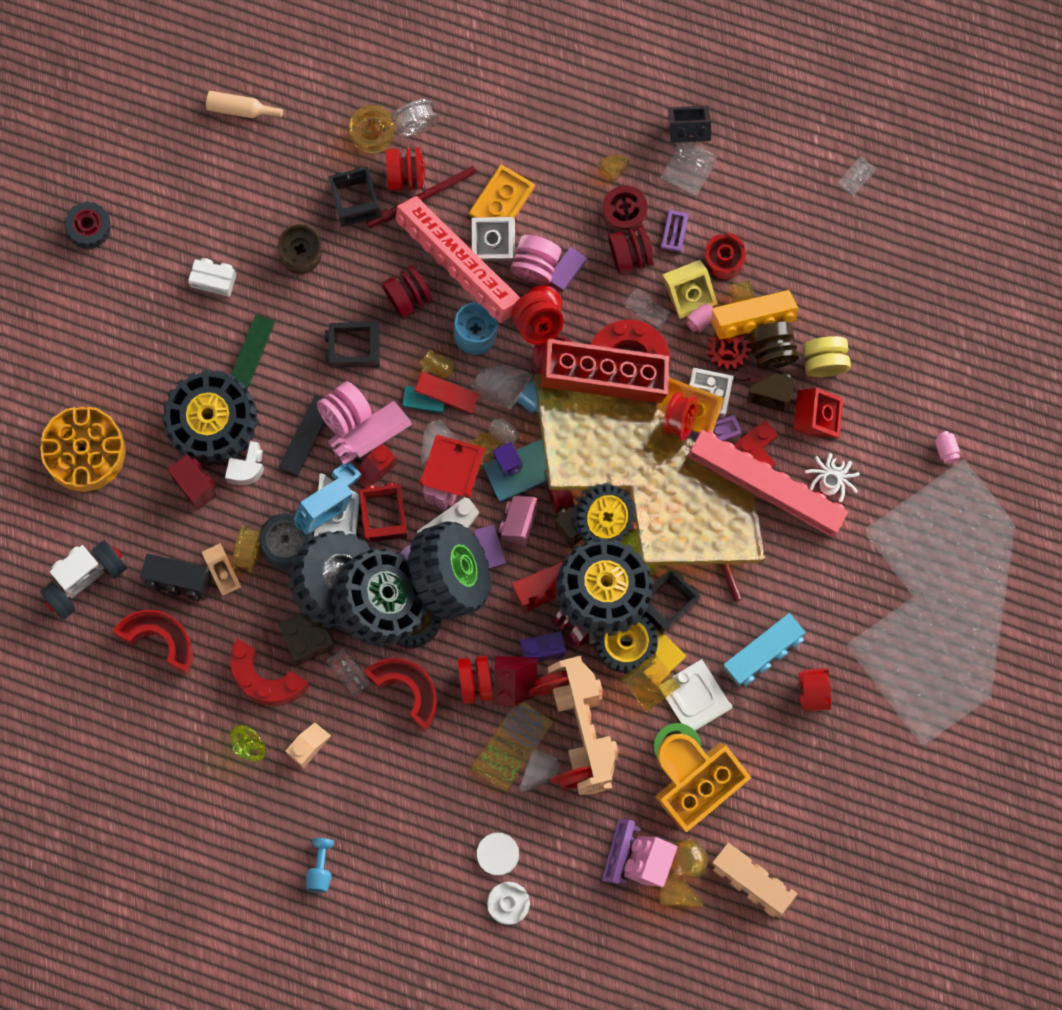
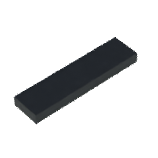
(303, 439)

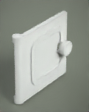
(698, 699)

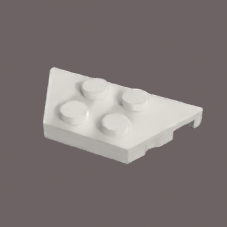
(347, 520)

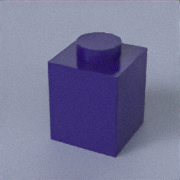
(508, 460)

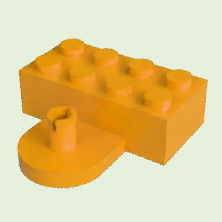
(697, 778)

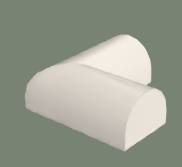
(713, 382)

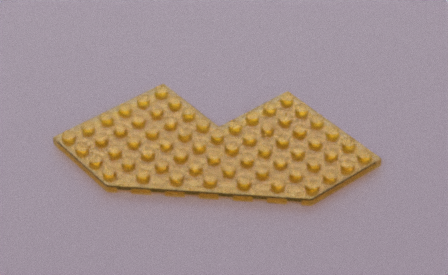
(680, 505)

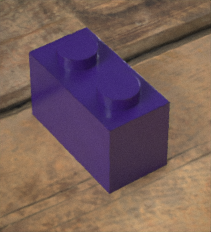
(544, 647)

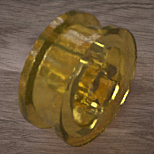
(364, 138)
(246, 549)

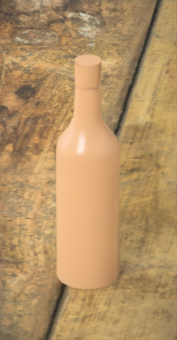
(238, 105)

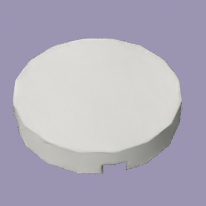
(498, 854)
(508, 903)

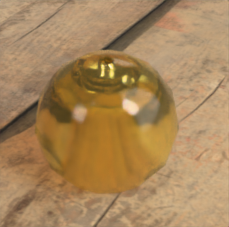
(689, 859)

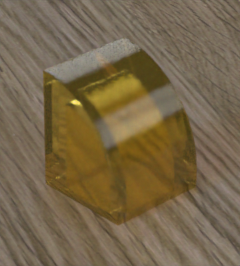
(613, 166)
(741, 291)

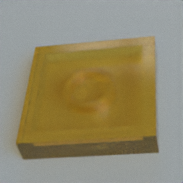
(650, 682)

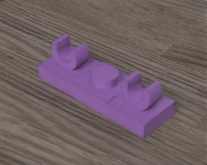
(619, 851)

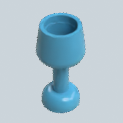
(318, 878)

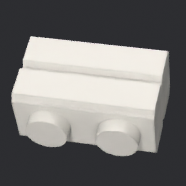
(212, 277)

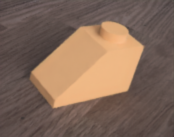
(221, 569)
(307, 744)

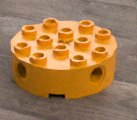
(86, 429)

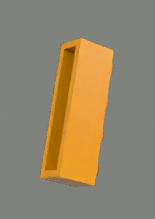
(752, 313)

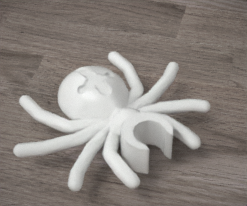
(832, 477)

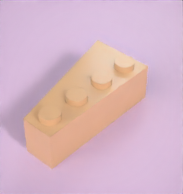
(753, 881)

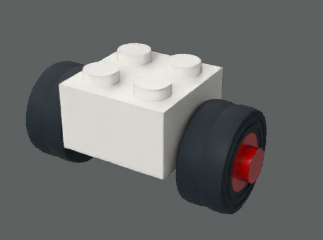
(77, 573)

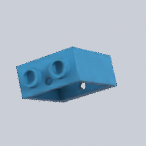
(322, 506)

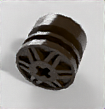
(297, 238)
(774, 345)

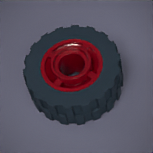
(85, 213)

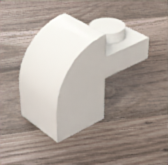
(247, 471)

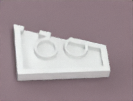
(462, 512)

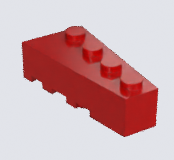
(537, 588)

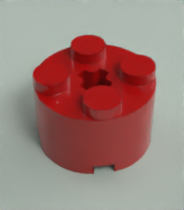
(720, 246)
(816, 690)

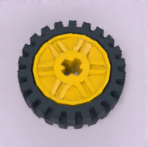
(592, 506)

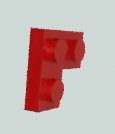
(756, 441)

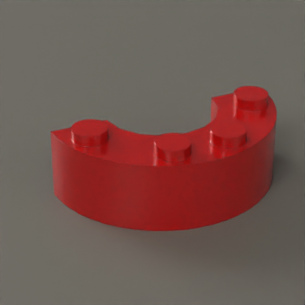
(632, 334)
(163, 625)
(412, 676)
(259, 689)

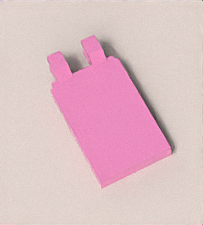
(371, 433)

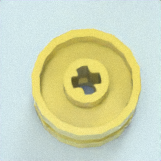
(826, 357)

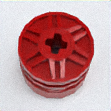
(404, 169)

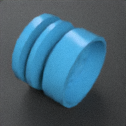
(474, 317)

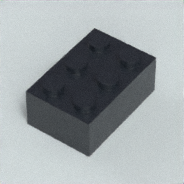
(176, 577)

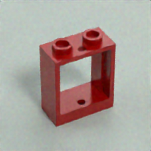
(385, 533)

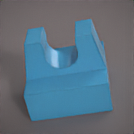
(348, 474)

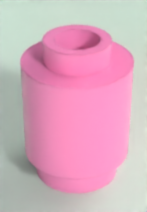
(700, 318)
(947, 447)

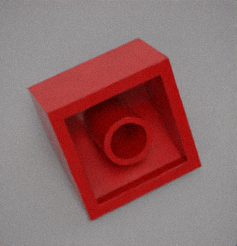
(818, 413)

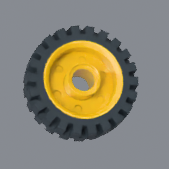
(623, 658)

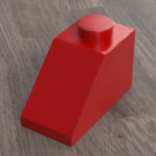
(376, 465)

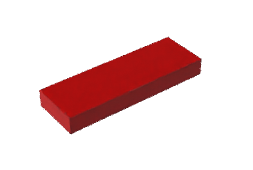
(446, 392)

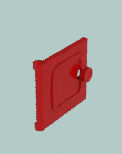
(452, 466)

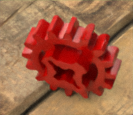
(734, 356)

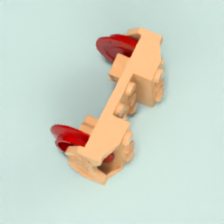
(578, 689)

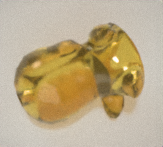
(438, 364)

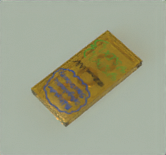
(512, 745)

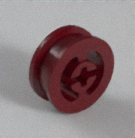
(638, 206)
(559, 498)

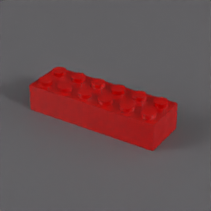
(604, 371)

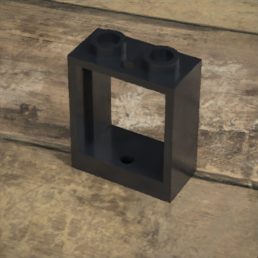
(689, 121)
(360, 212)
(353, 362)
(659, 622)

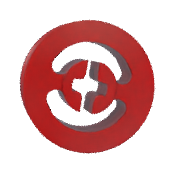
(680, 416)

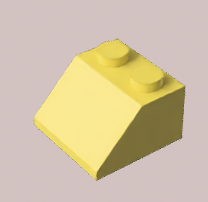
(689, 288)

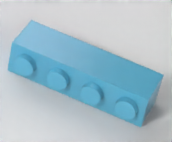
(764, 650)

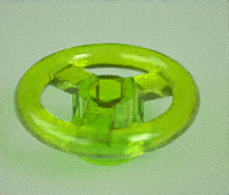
(246, 745)

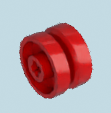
(537, 317)
(475, 679)

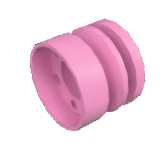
(535, 259)
(344, 409)

